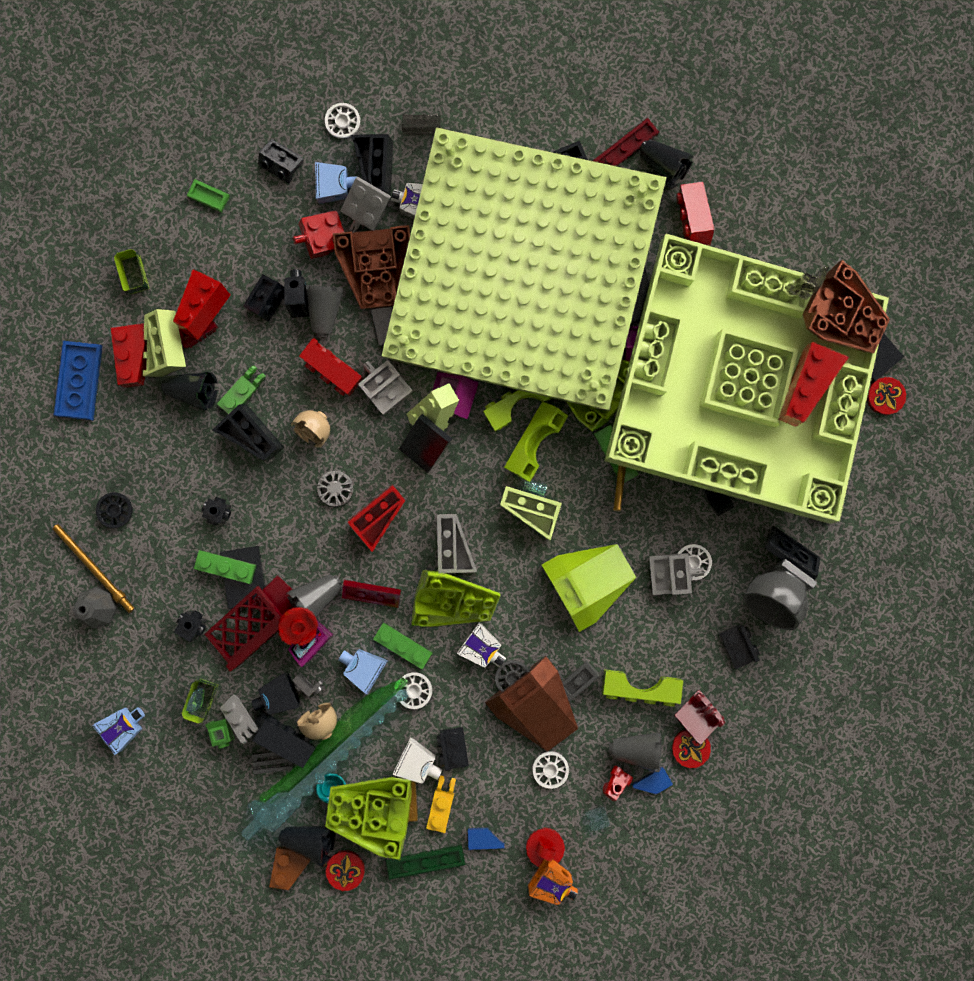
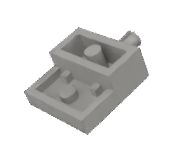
(365, 205)
(384, 386)
(672, 574)

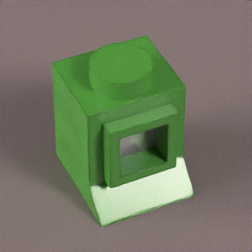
(220, 733)

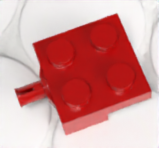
(318, 232)

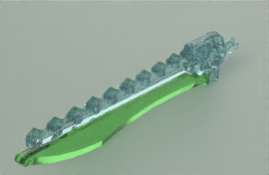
(355, 723)

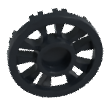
(114, 510)

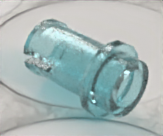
(535, 487)

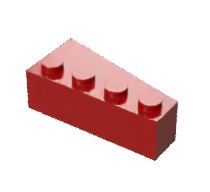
(810, 381)

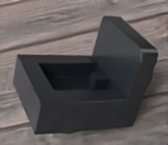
(719, 502)

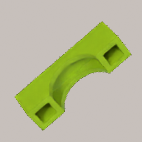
(500, 413)
(546, 421)
(665, 690)

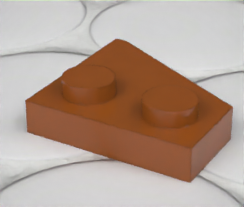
(286, 868)

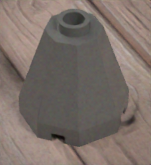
(95, 607)

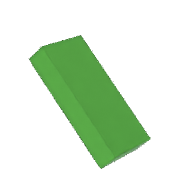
(208, 195)

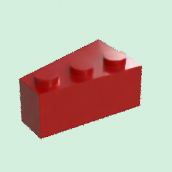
(200, 304)

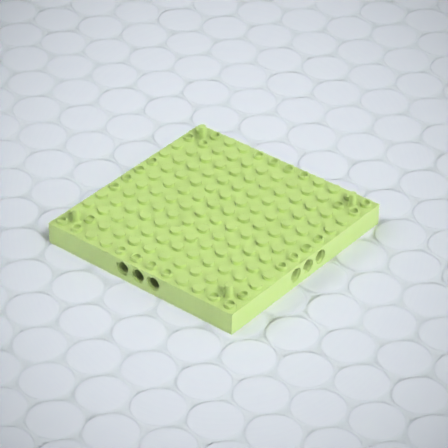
(523, 268)
(713, 378)

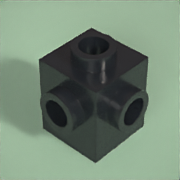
(223, 511)
(184, 626)

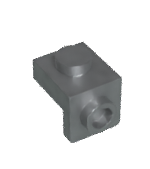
(305, 686)

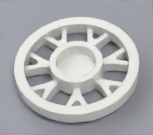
(342, 120)
(695, 561)
(415, 690)
(550, 769)

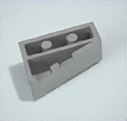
(452, 546)

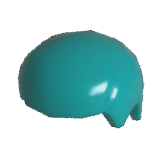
(331, 780)

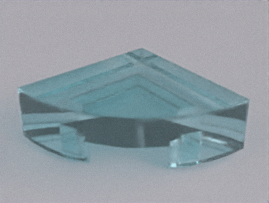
(196, 700)

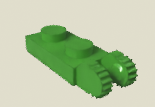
(241, 390)

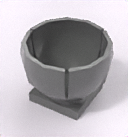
(777, 587)

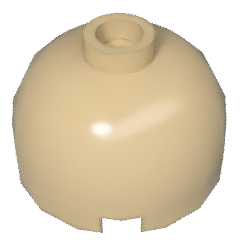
(312, 426)
(318, 723)

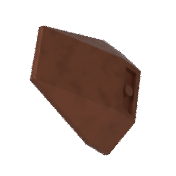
(373, 263)
(846, 311)
(536, 706)

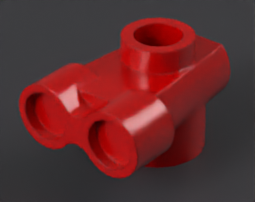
(617, 783)

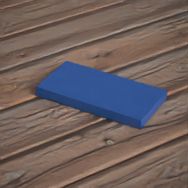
(78, 380)

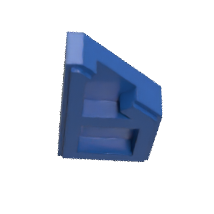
(654, 782)
(483, 839)

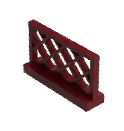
(253, 644)

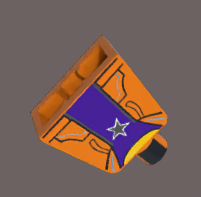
(552, 883)

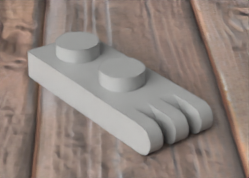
(238, 718)

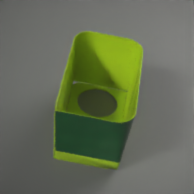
(118, 260)
(193, 718)

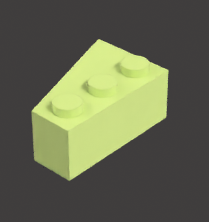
(163, 344)
(436, 406)
(532, 510)

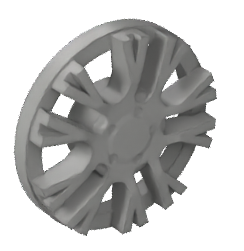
(335, 488)

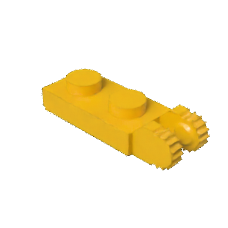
(441, 806)

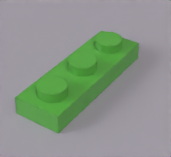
(225, 567)
(402, 645)

